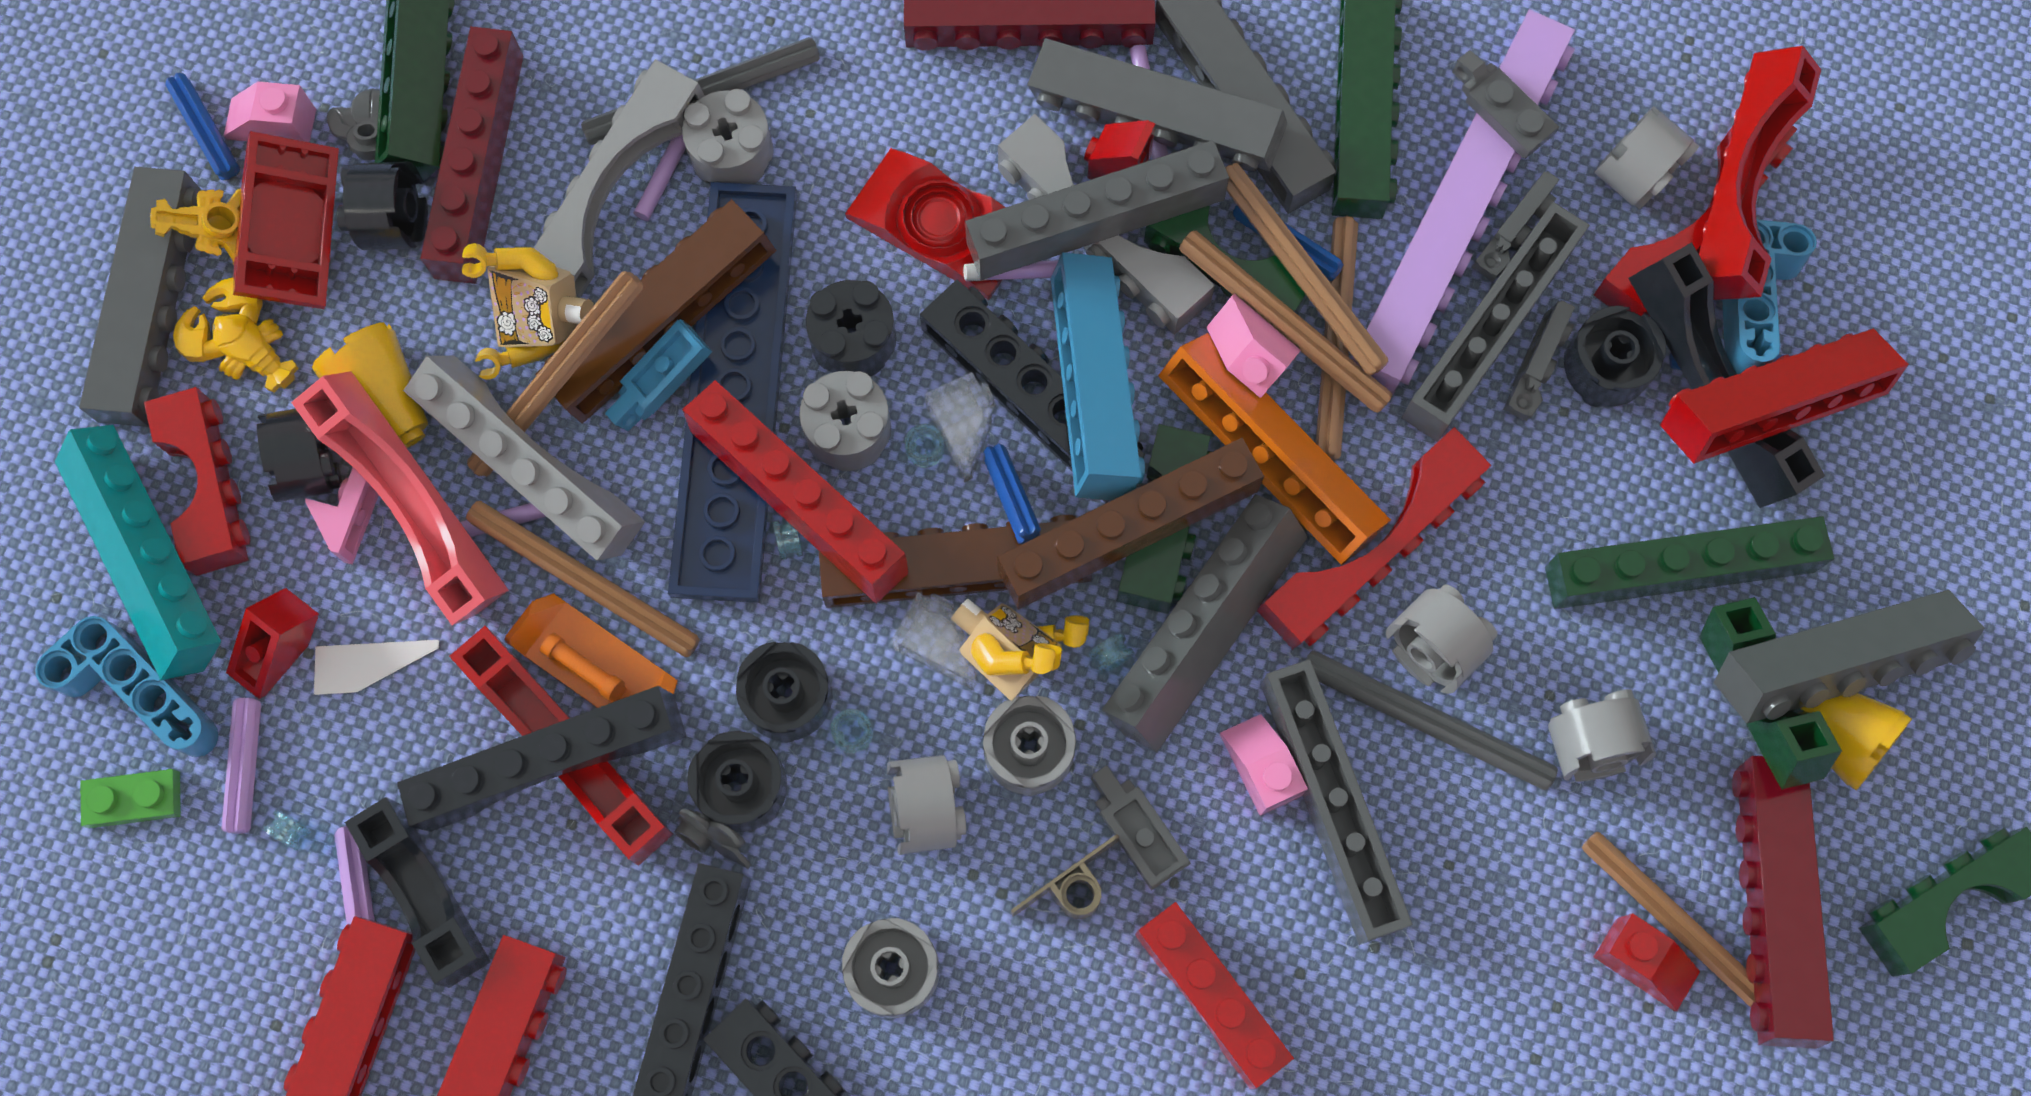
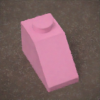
(271, 110)
(1250, 345)
(1264, 764)

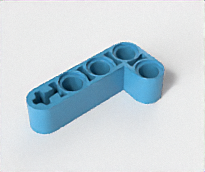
(1756, 320)
(138, 692)

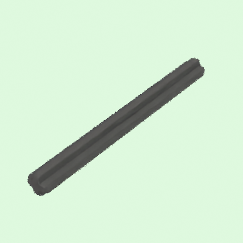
(733, 77)
(1433, 721)

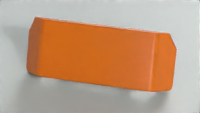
(583, 653)

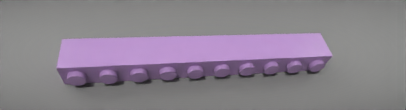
(1459, 207)

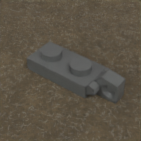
(1504, 105)
(1515, 229)
(1538, 361)
(1139, 829)

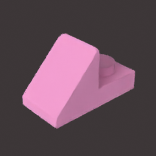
(346, 524)

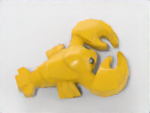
(210, 222)
(235, 337)

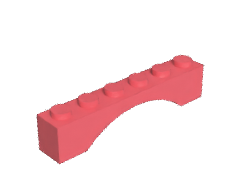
(449, 559)

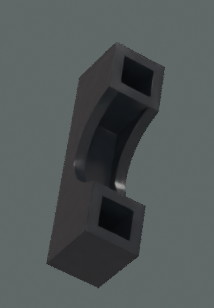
(405, 865)

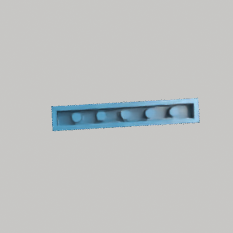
(1095, 377)

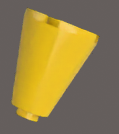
(382, 371)
(1863, 731)

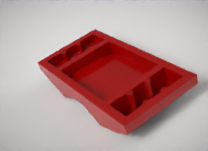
(922, 214)
(285, 221)

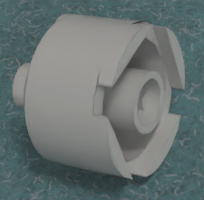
(727, 137)
(1646, 158)
(840, 397)
(1441, 638)
(1029, 718)
(1600, 736)
(925, 804)
(881, 942)

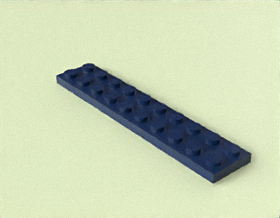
(717, 514)

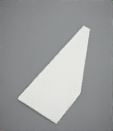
(361, 665)

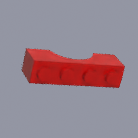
(210, 530)
(1215, 996)

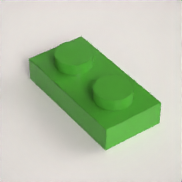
(130, 798)

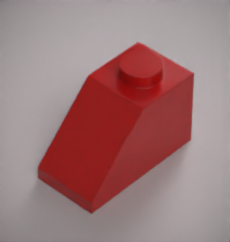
(1119, 147)
(270, 641)
(1648, 960)

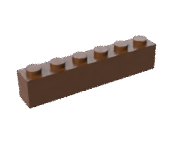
(678, 288)
(1129, 523)
(938, 564)

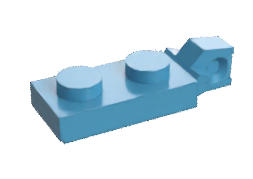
(658, 375)

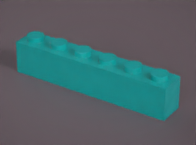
(137, 552)

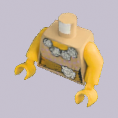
(530, 303)
(1013, 649)

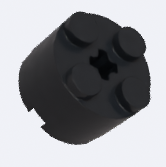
(382, 205)
(849, 306)
(1614, 356)
(295, 457)
(794, 668)
(720, 763)

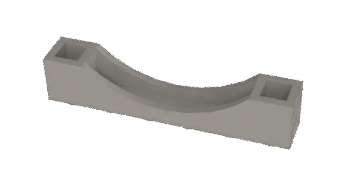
(645, 122)
(1162, 282)
(573, 503)

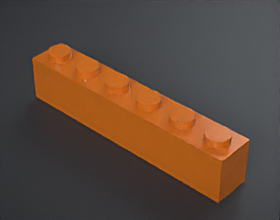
(1291, 462)

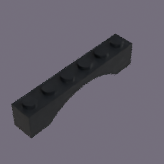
(1681, 303)
(591, 738)

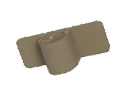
(1076, 874)

